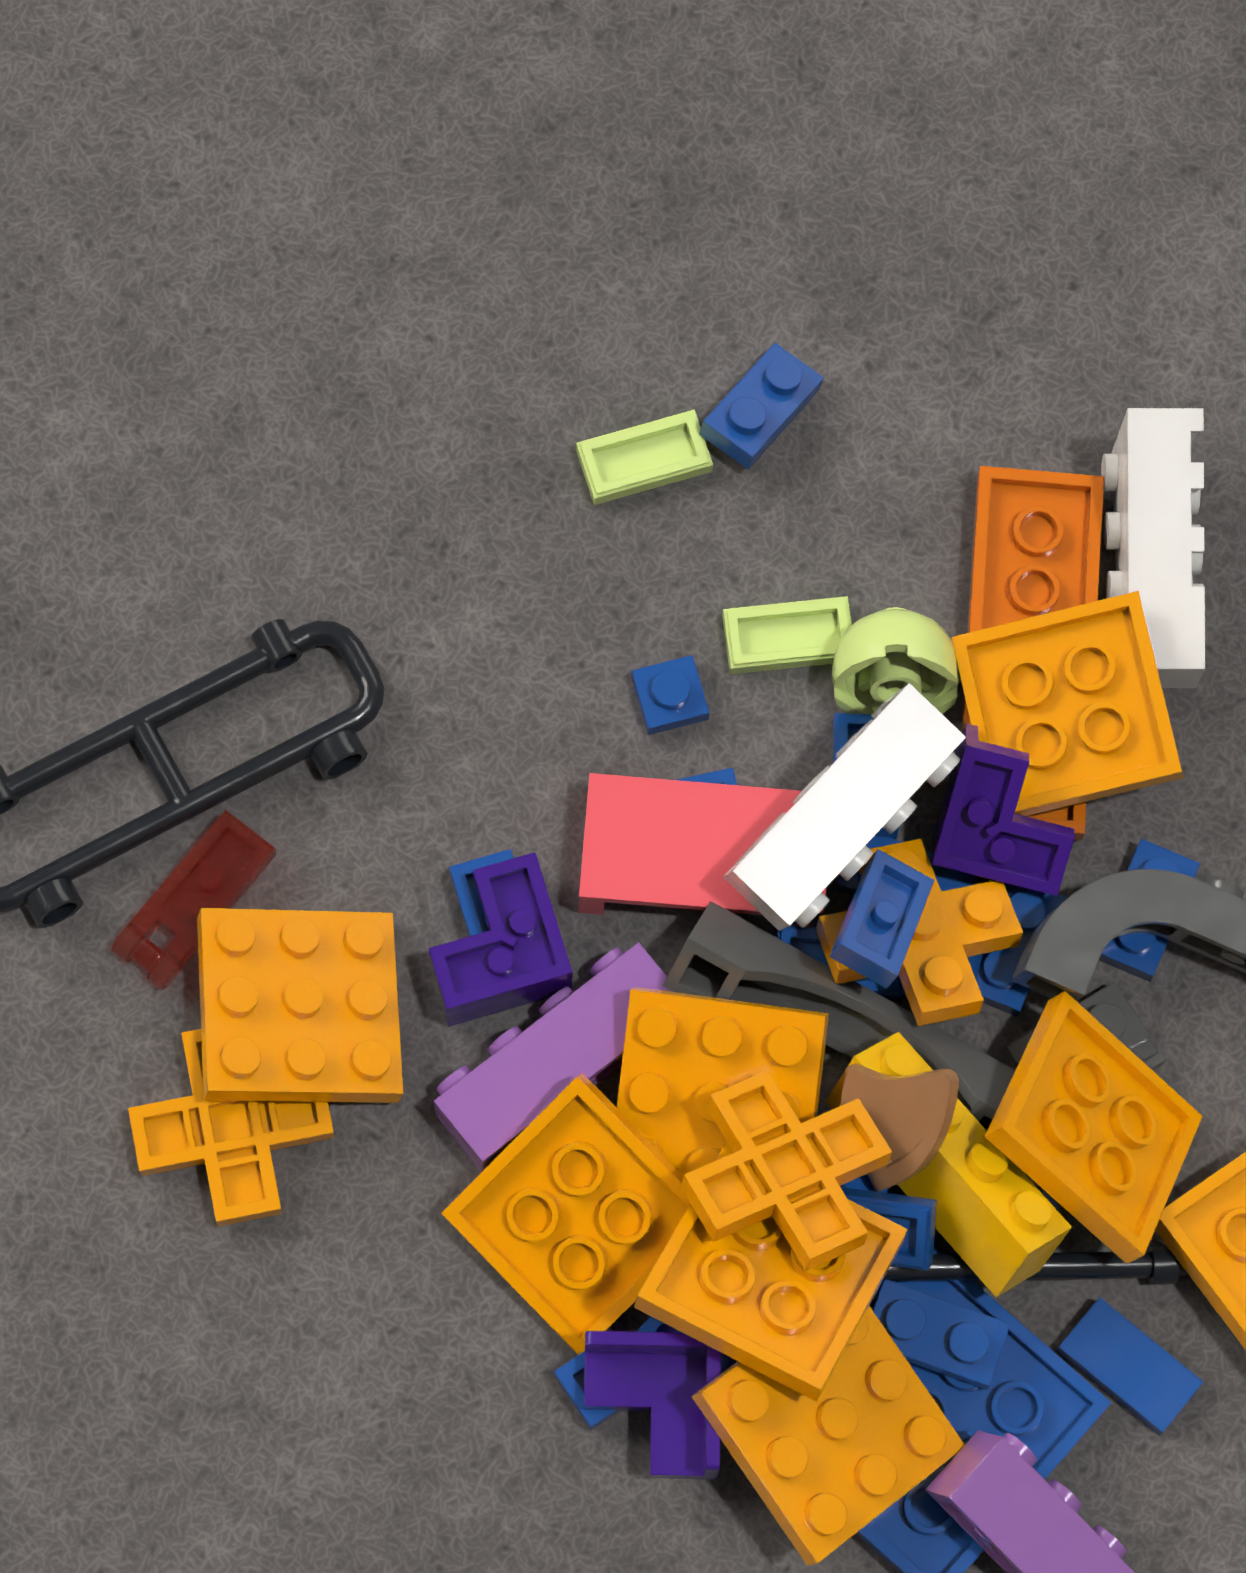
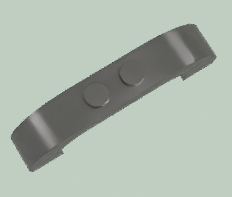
(1150, 901)

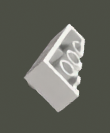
(1154, 533)
(845, 808)

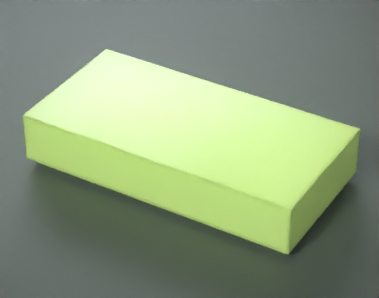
(644, 457)
(785, 634)

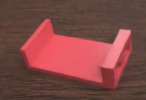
(671, 841)

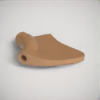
(908, 1112)

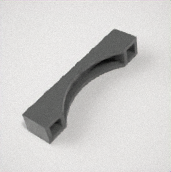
(746, 964)

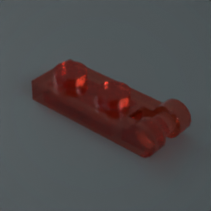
(208, 877)

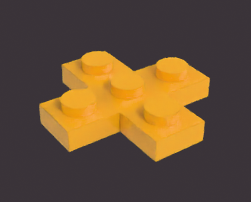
(950, 929)
(228, 1138)
(786, 1170)

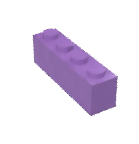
(532, 1067)

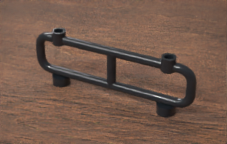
(330, 744)

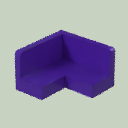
(980, 827)
(515, 960)
(658, 1376)

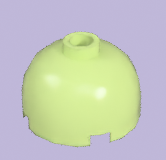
(889, 652)

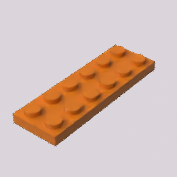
(1034, 557)

